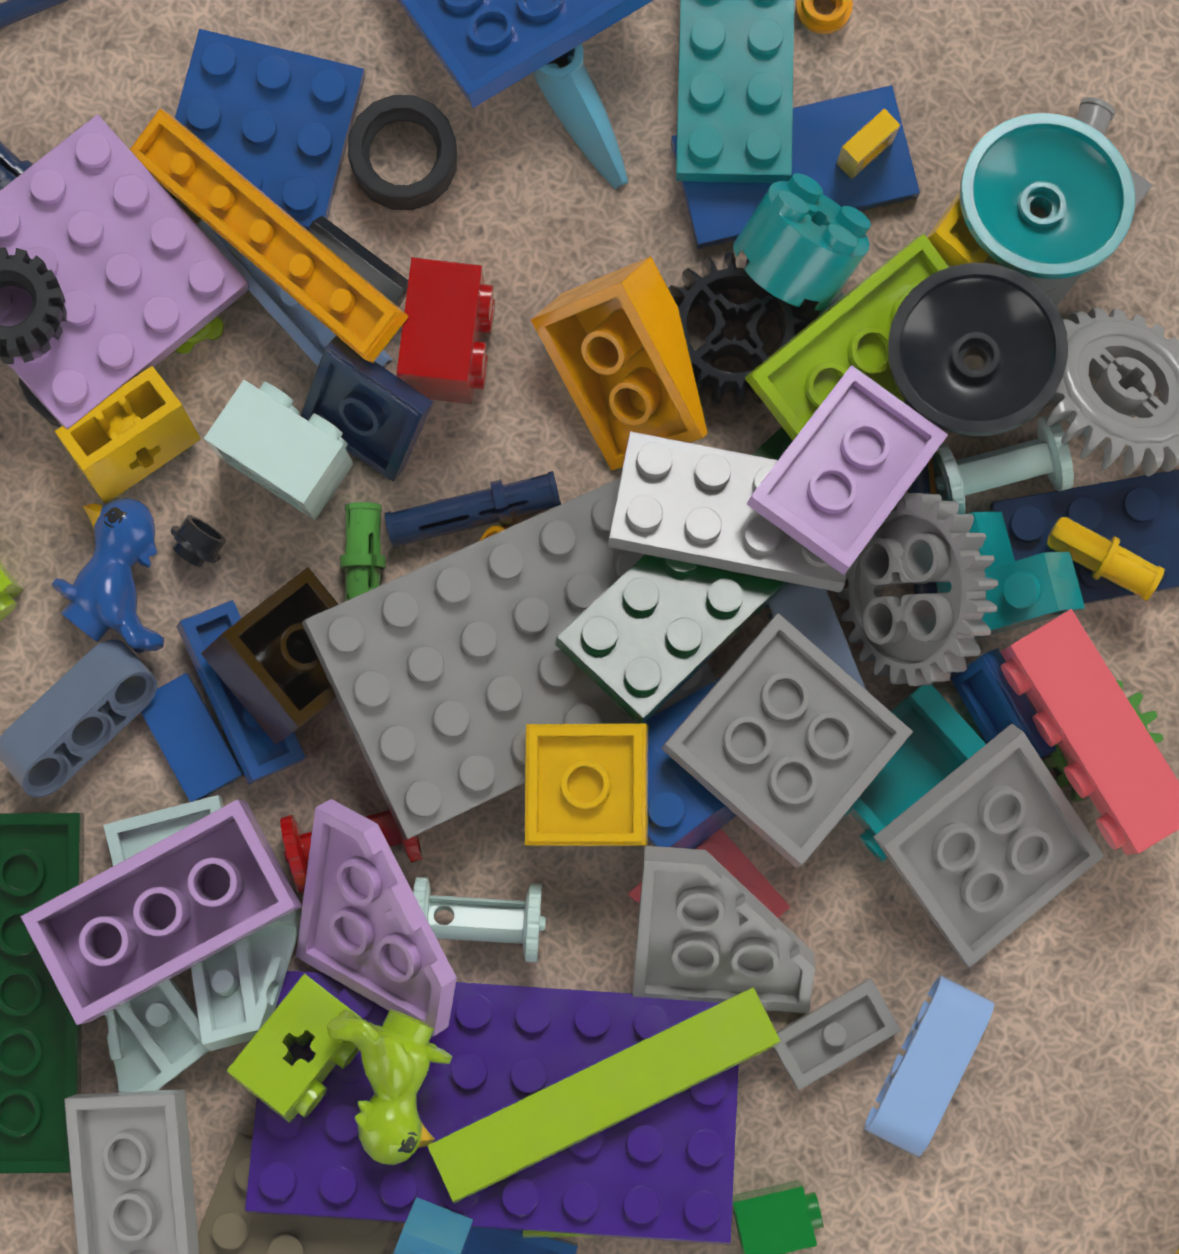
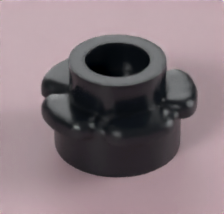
(197, 541)

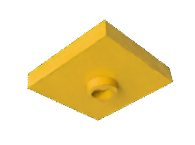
(586, 785)

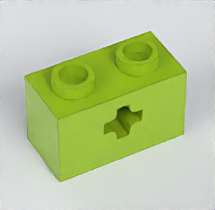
(266, 1060)

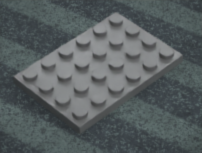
(466, 655)

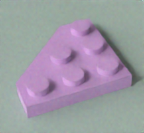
(367, 923)

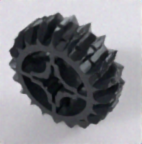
(718, 311)

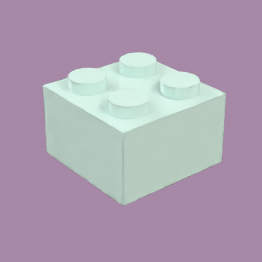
(279, 448)

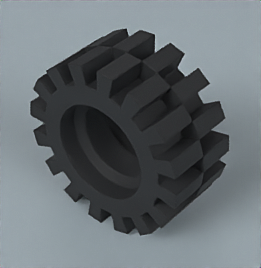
(46, 311)

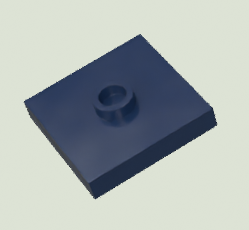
(369, 406)

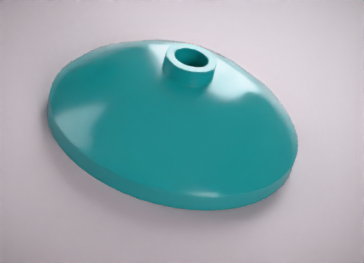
(1064, 171)

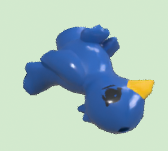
(105, 588)

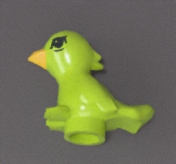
(396, 1066)

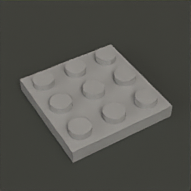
(787, 740)
(989, 845)

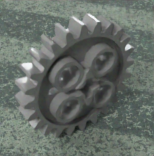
(920, 635)

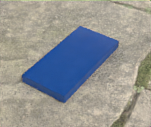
(818, 133)

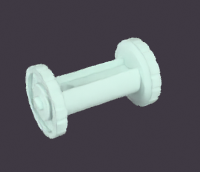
(1005, 465)
(486, 918)

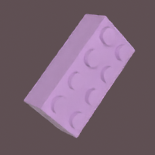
(161, 912)

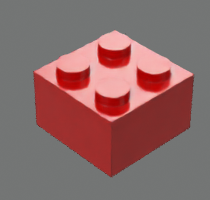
(444, 328)

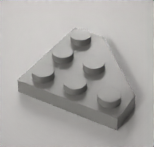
(712, 937)

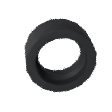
(388, 111)

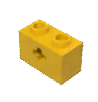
(129, 435)

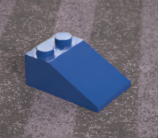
(678, 805)

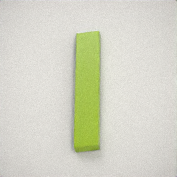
(603, 1095)

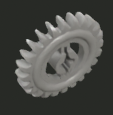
(1123, 390)

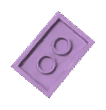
(847, 469)

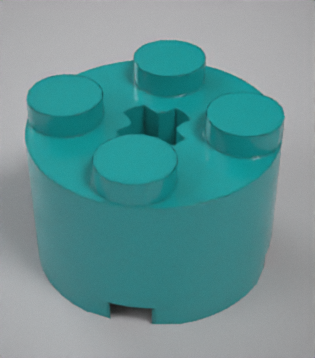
(803, 242)

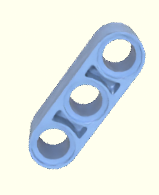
(931, 1068)

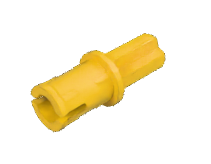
(1105, 557)

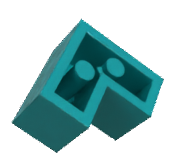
(1026, 588)

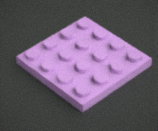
(125, 259)

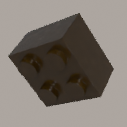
(272, 660)

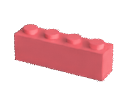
(1097, 732)

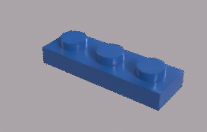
(250, 743)

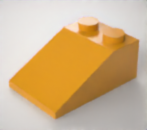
(624, 358)

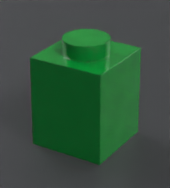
(777, 1219)

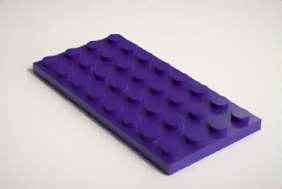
(643, 1178)

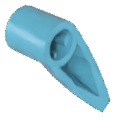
(583, 114)

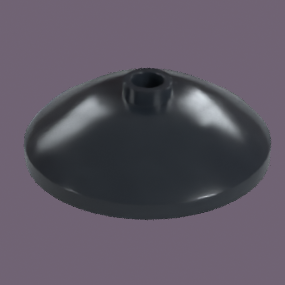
(984, 314)

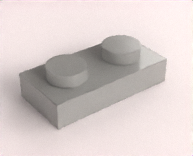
(835, 1033)

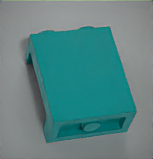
(931, 753)

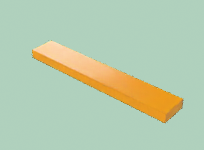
(268, 236)

